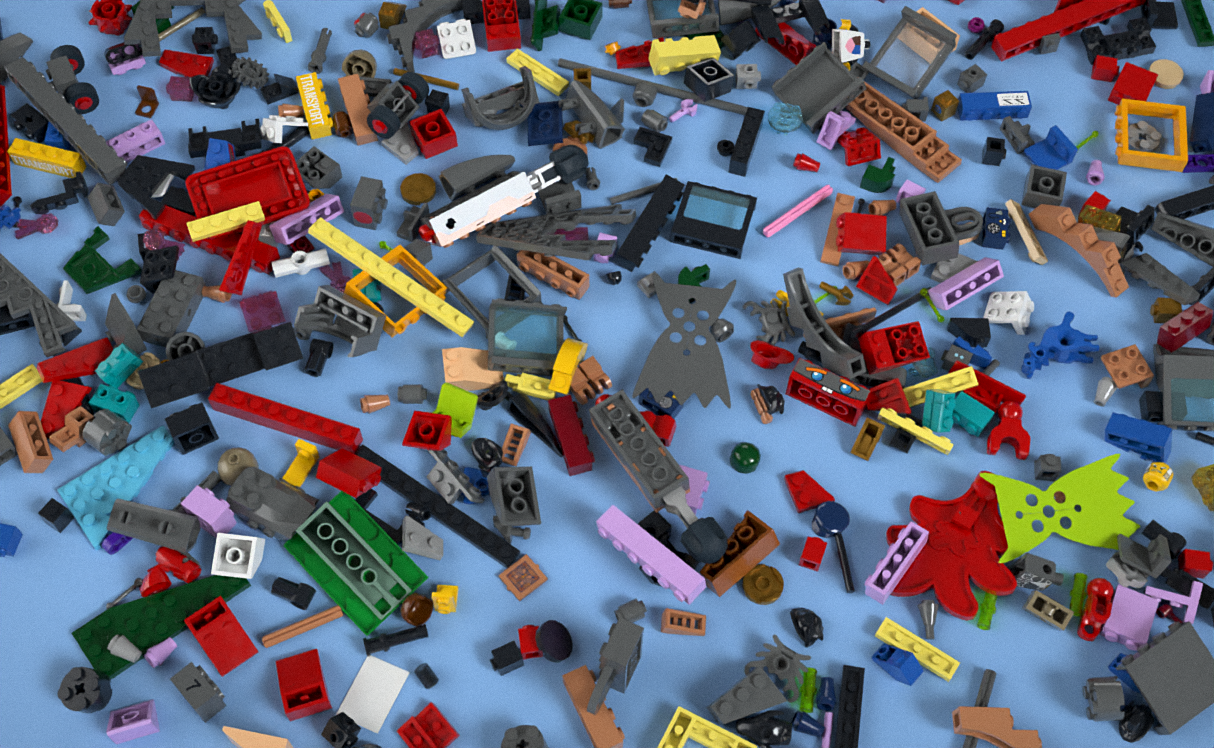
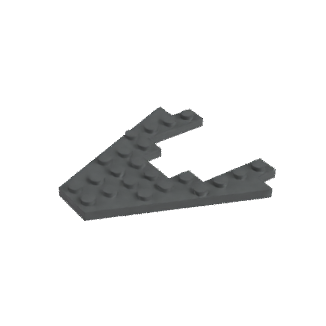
(144, 28)
(538, 232)
(26, 298)

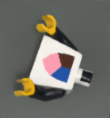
(848, 43)

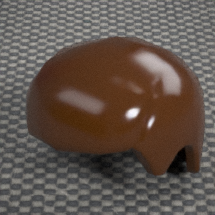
(416, 609)

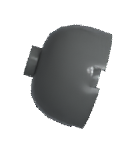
(183, 343)

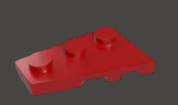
(634, 56)
(186, 63)
(61, 400)

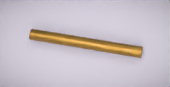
(432, 80)

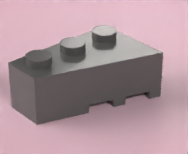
(746, 697)

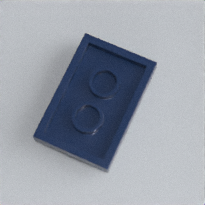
(545, 124)

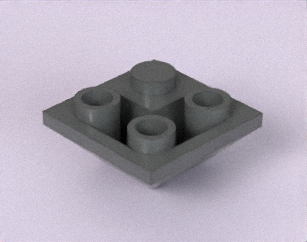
(318, 169)

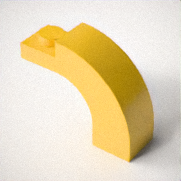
(565, 365)

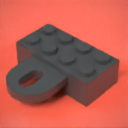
(936, 230)
(617, 660)

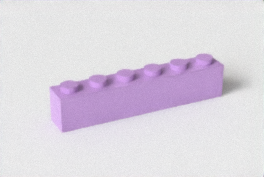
(651, 555)

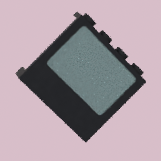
(713, 219)

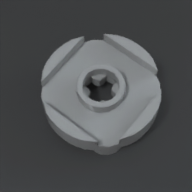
(1149, 133)
(1126, 574)

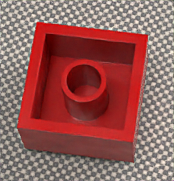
(433, 133)

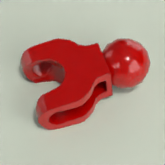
(1009, 431)
(1096, 608)

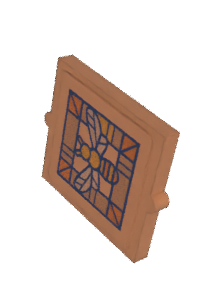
(523, 577)

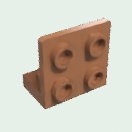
(1128, 367)

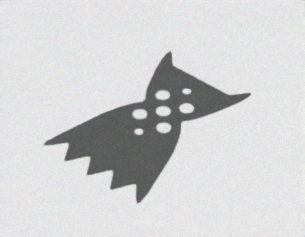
(703, 368)

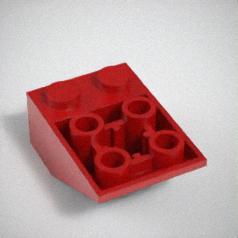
(501, 25)
(893, 347)
(221, 636)
(302, 685)

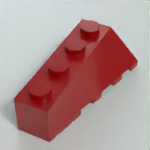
(794, 45)

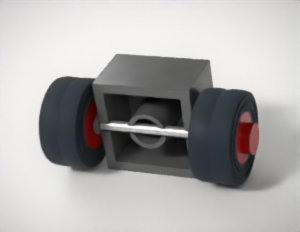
(62, 68)
(396, 104)

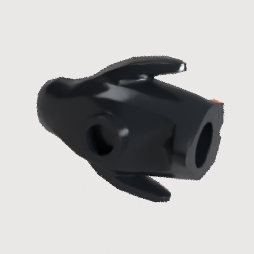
(765, 729)

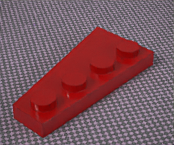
(240, 263)
(76, 362)

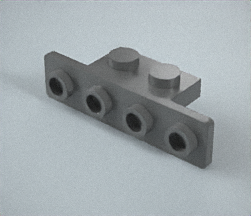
(450, 480)

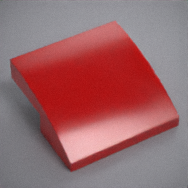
(428, 729)

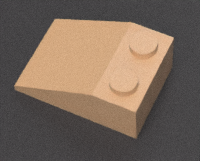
(469, 369)
(249, 739)

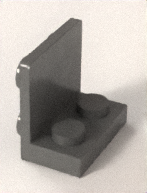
(1148, 560)

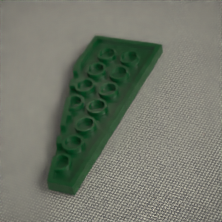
(150, 620)

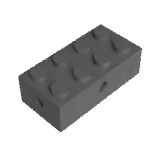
(171, 308)

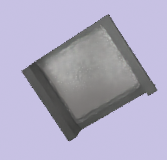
(912, 53)

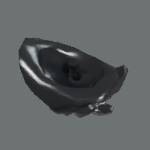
(493, 396)
(772, 398)
(487, 454)
(807, 625)
(1136, 722)

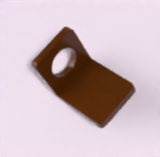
(148, 99)

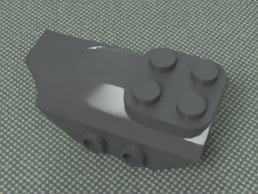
(270, 503)

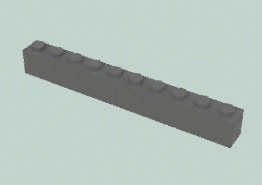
(66, 120)

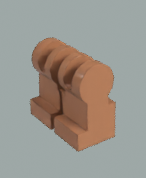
(899, 263)
(589, 372)

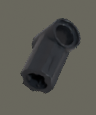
(319, 352)
(1175, 541)
(299, 594)

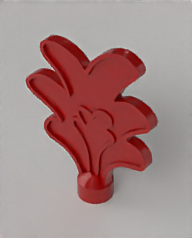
(955, 553)

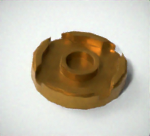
(418, 188)
(763, 584)

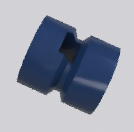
(826, 35)

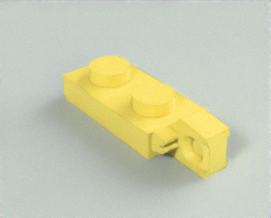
(530, 385)

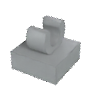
(647, 285)

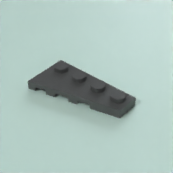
(1160, 277)

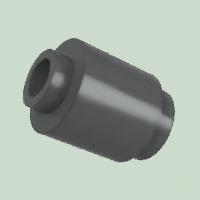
(654, 120)
(412, 394)
(631, 611)

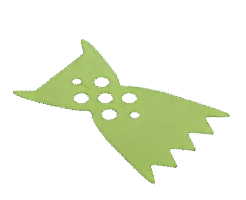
(1089, 486)

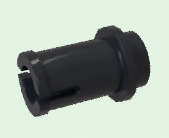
(421, 512)

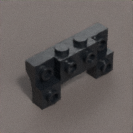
(1119, 45)
(243, 140)

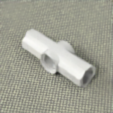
(300, 263)

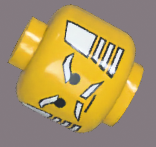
(1158, 476)

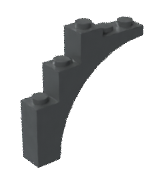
(416, 20)
(818, 335)

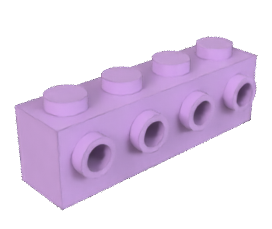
(137, 141)
(297, 224)
(966, 283)
(896, 563)

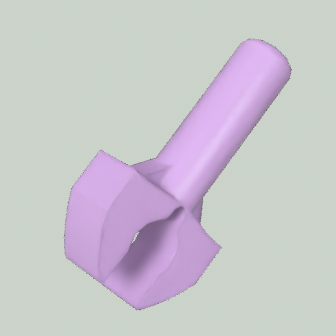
(690, 110)

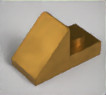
(867, 439)

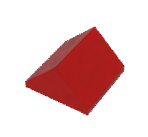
(428, 431)

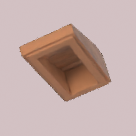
(520, 448)
(673, 628)

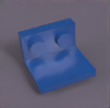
(1053, 151)

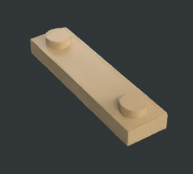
(1035, 251)

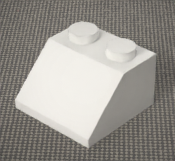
(237, 555)

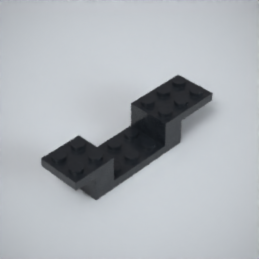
(220, 363)

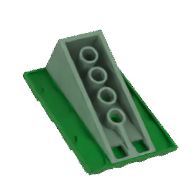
(355, 561)

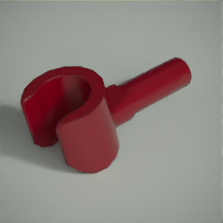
(1166, 610)

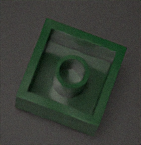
(580, 18)

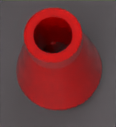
(805, 163)

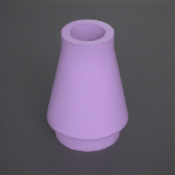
(1095, 173)
(159, 653)

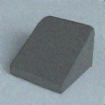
(618, 110)

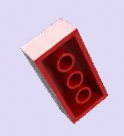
(827, 392)

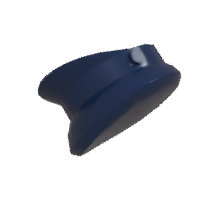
(830, 519)

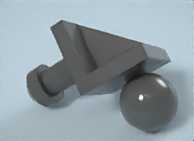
(509, 531)

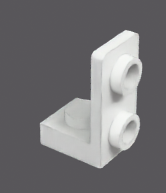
(74, 311)

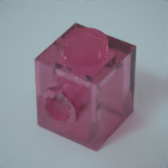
(180, 89)

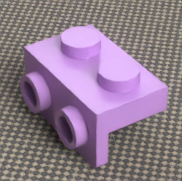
(122, 67)

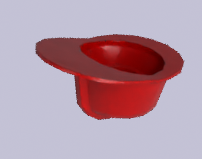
(769, 356)

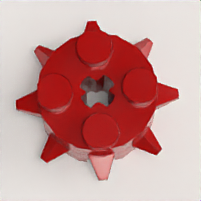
(110, 16)

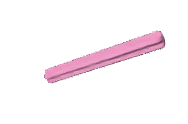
(797, 211)

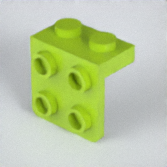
(459, 405)

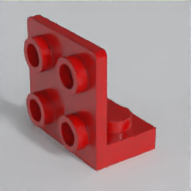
(860, 146)

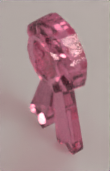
(44, 224)
(155, 240)
(337, 278)

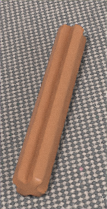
(302, 626)

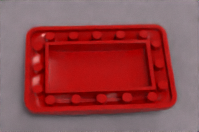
(264, 177)

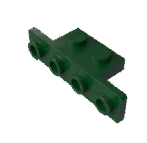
(544, 23)

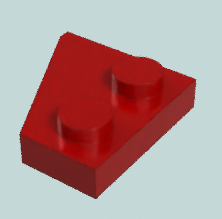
(877, 282)
(888, 396)
(806, 491)

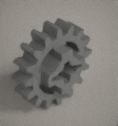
(249, 72)

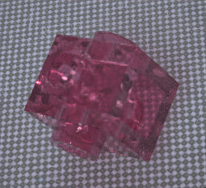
(427, 43)

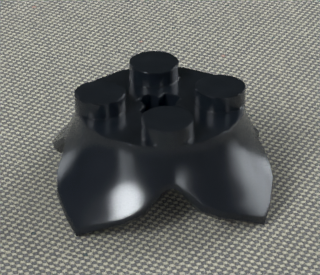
(217, 89)

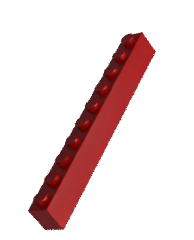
(1062, 21)

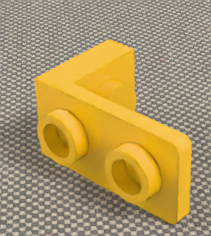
(302, 464)
(445, 599)

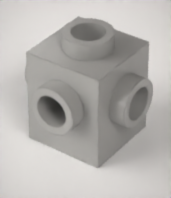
(747, 76)

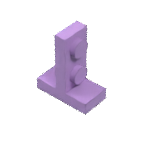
(833, 127)
(1179, 600)

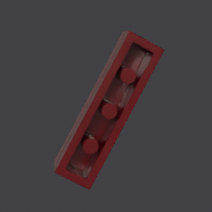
(570, 435)

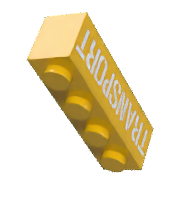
(314, 106)
(46, 158)

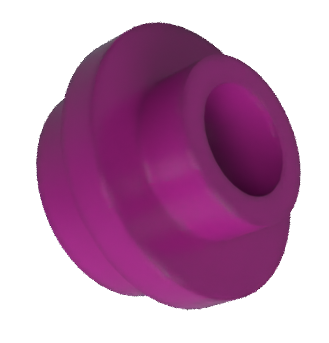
(976, 25)

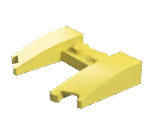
(689, 725)

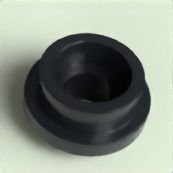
(725, 147)

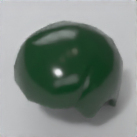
(745, 457)

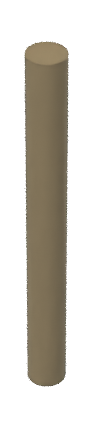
(181, 23)

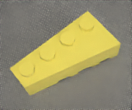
(676, 55)

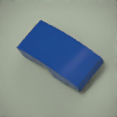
(980, 358)

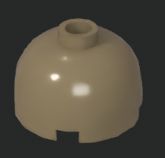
(360, 63)
(234, 462)

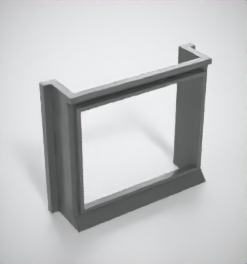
(477, 265)

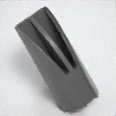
(736, 11)
(593, 113)
(470, 174)
(154, 525)

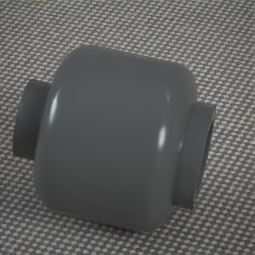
(366, 25)
(644, 93)

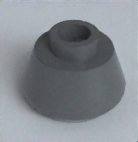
(721, 330)

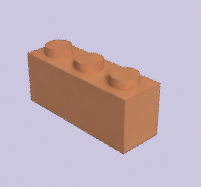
(30, 442)

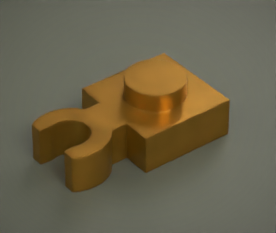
(569, 127)

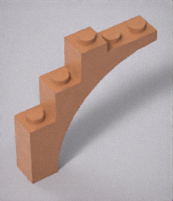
(1082, 237)
(994, 726)

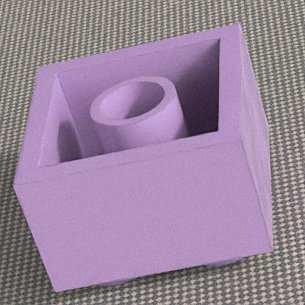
(212, 513)

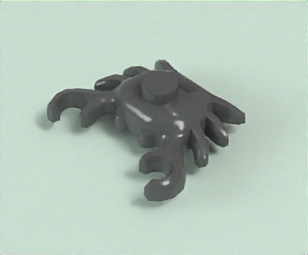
(772, 319)
(783, 663)

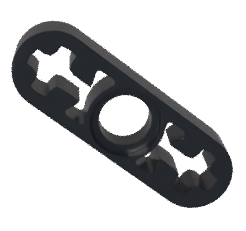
(118, 59)

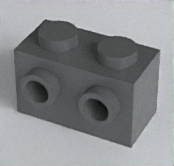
(106, 204)

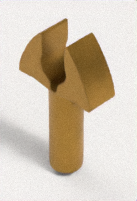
(845, 291)

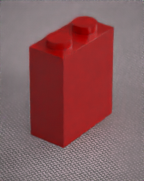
(1133, 84)
(861, 233)
(348, 472)

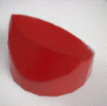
(155, 582)

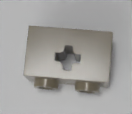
(1048, 610)

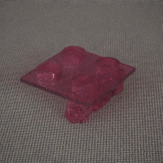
(262, 311)

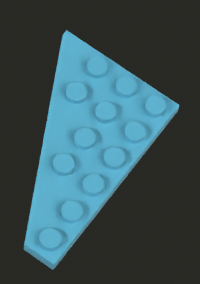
(120, 477)

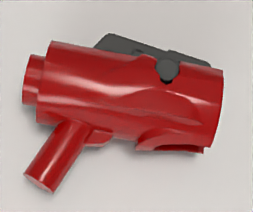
(179, 563)

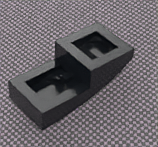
(904, 440)

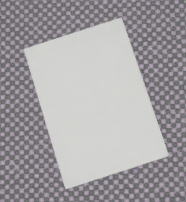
(373, 693)

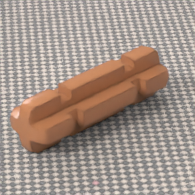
(761, 406)

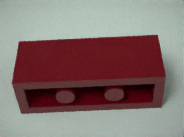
(1185, 327)

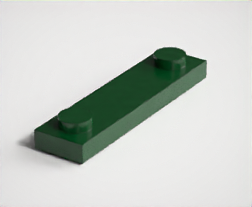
(1198, 22)

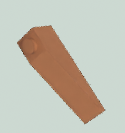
(830, 253)

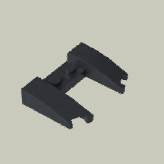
(767, 19)

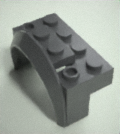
(483, 109)
(353, 322)

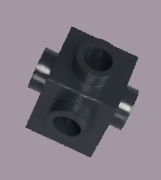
(204, 40)
(341, 731)

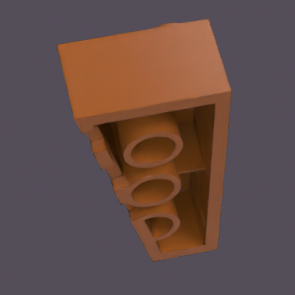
(746, 548)

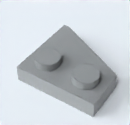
(402, 145)
(950, 267)
(420, 540)

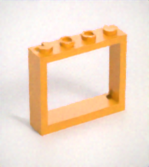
(1146, 159)
(414, 267)

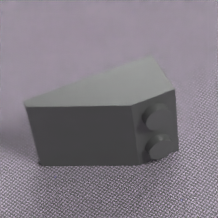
(121, 327)
(514, 495)

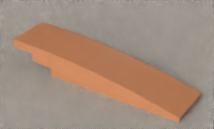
(904, 133)

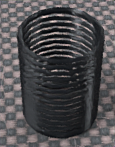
(428, 677)

